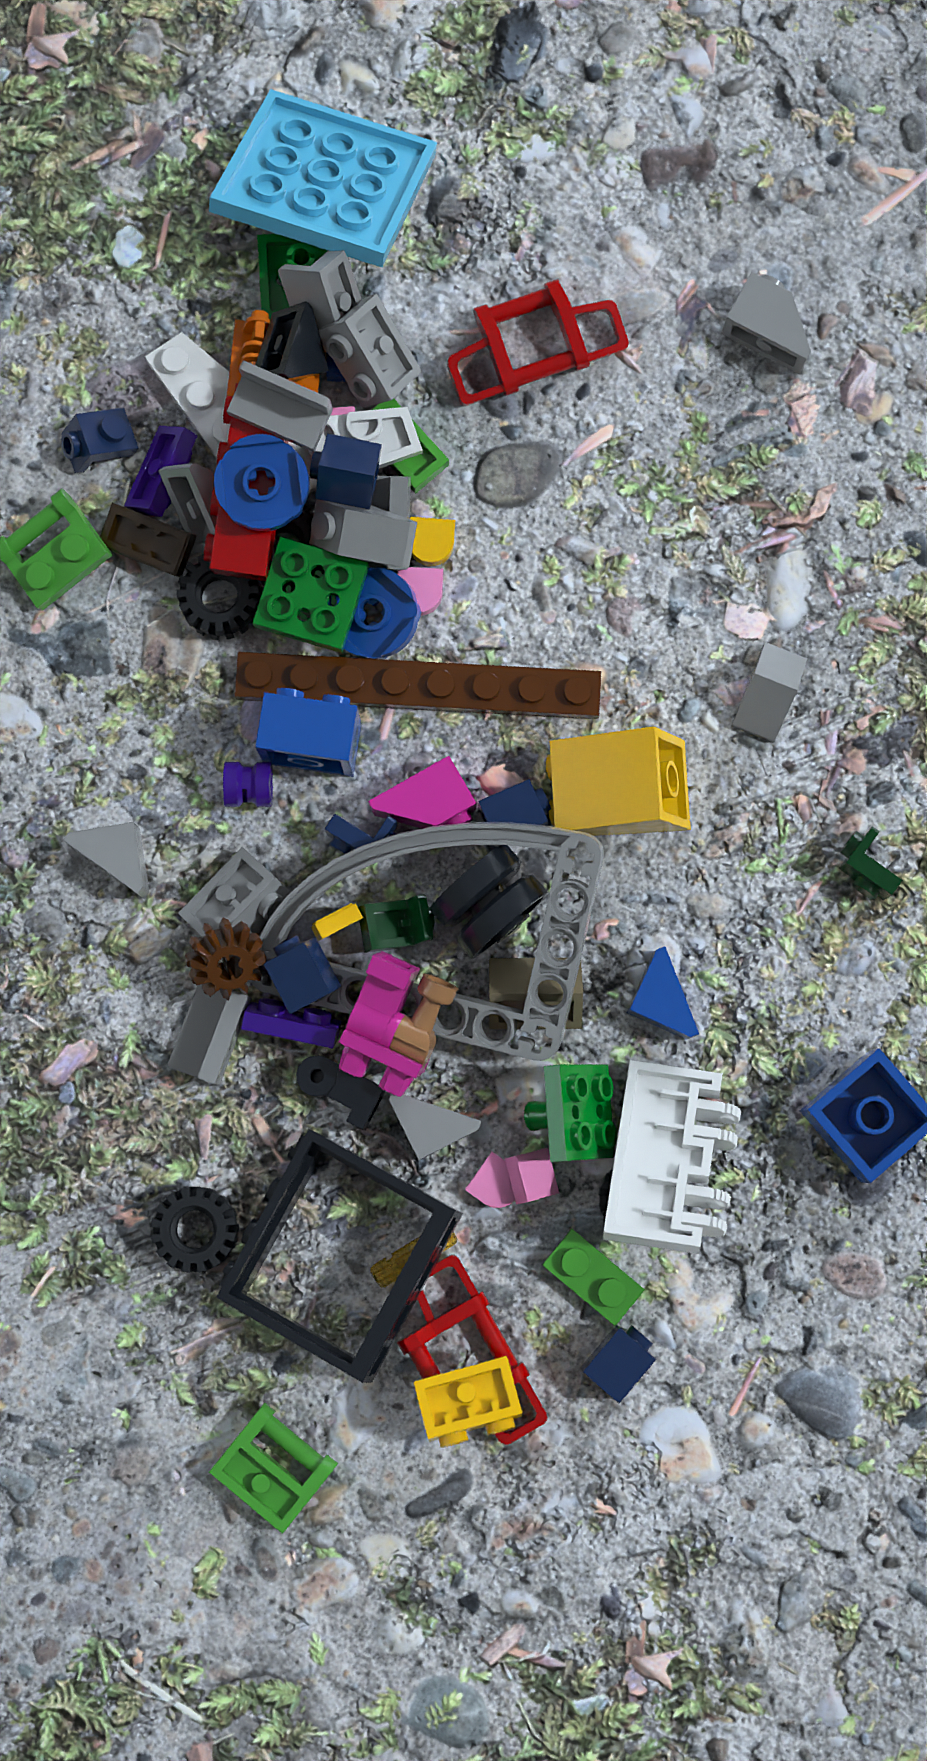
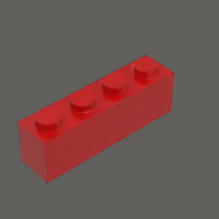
(233, 547)

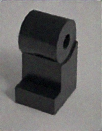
(323, 1078)

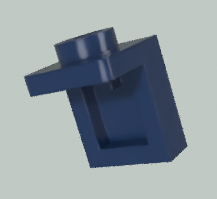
(98, 437)
(348, 837)

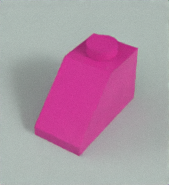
(428, 798)

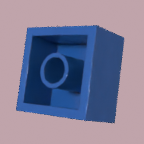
(309, 732)
(869, 1116)

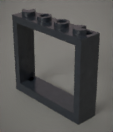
(263, 1232)

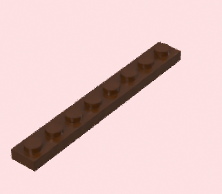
(424, 684)

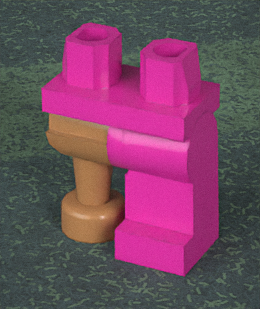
(385, 1034)

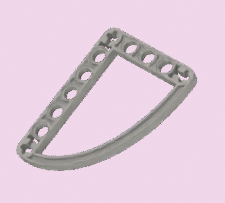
(472, 1009)

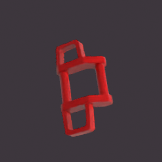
(576, 356)
(475, 1308)

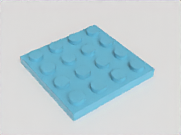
(323, 177)

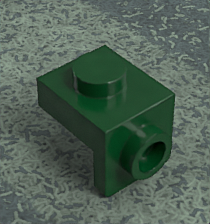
(868, 875)
(396, 924)

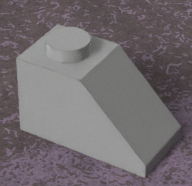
(768, 322)
(363, 533)

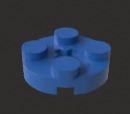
(241, 465)
(399, 621)

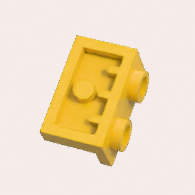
(468, 1401)

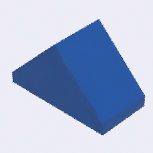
(661, 998)

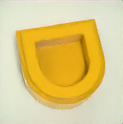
(433, 540)
(336, 921)

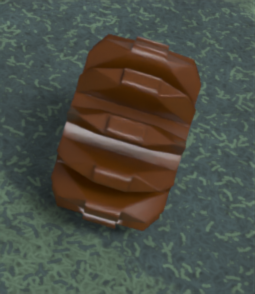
(220, 944)

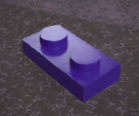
(169, 447)
(310, 1027)

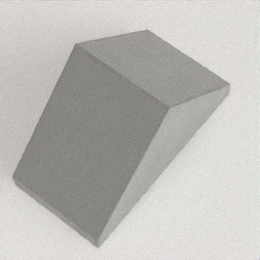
(191, 493)
(769, 692)
(116, 851)
(431, 1126)

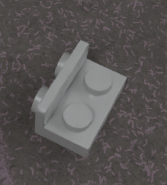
(370, 352)
(237, 892)

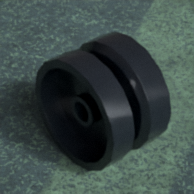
(484, 895)

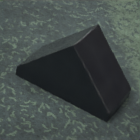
(293, 344)

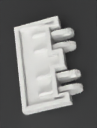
(663, 1151)

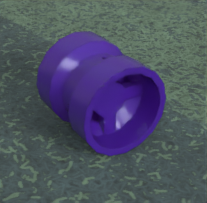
(248, 784)

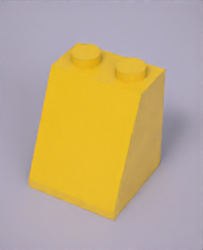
(619, 783)

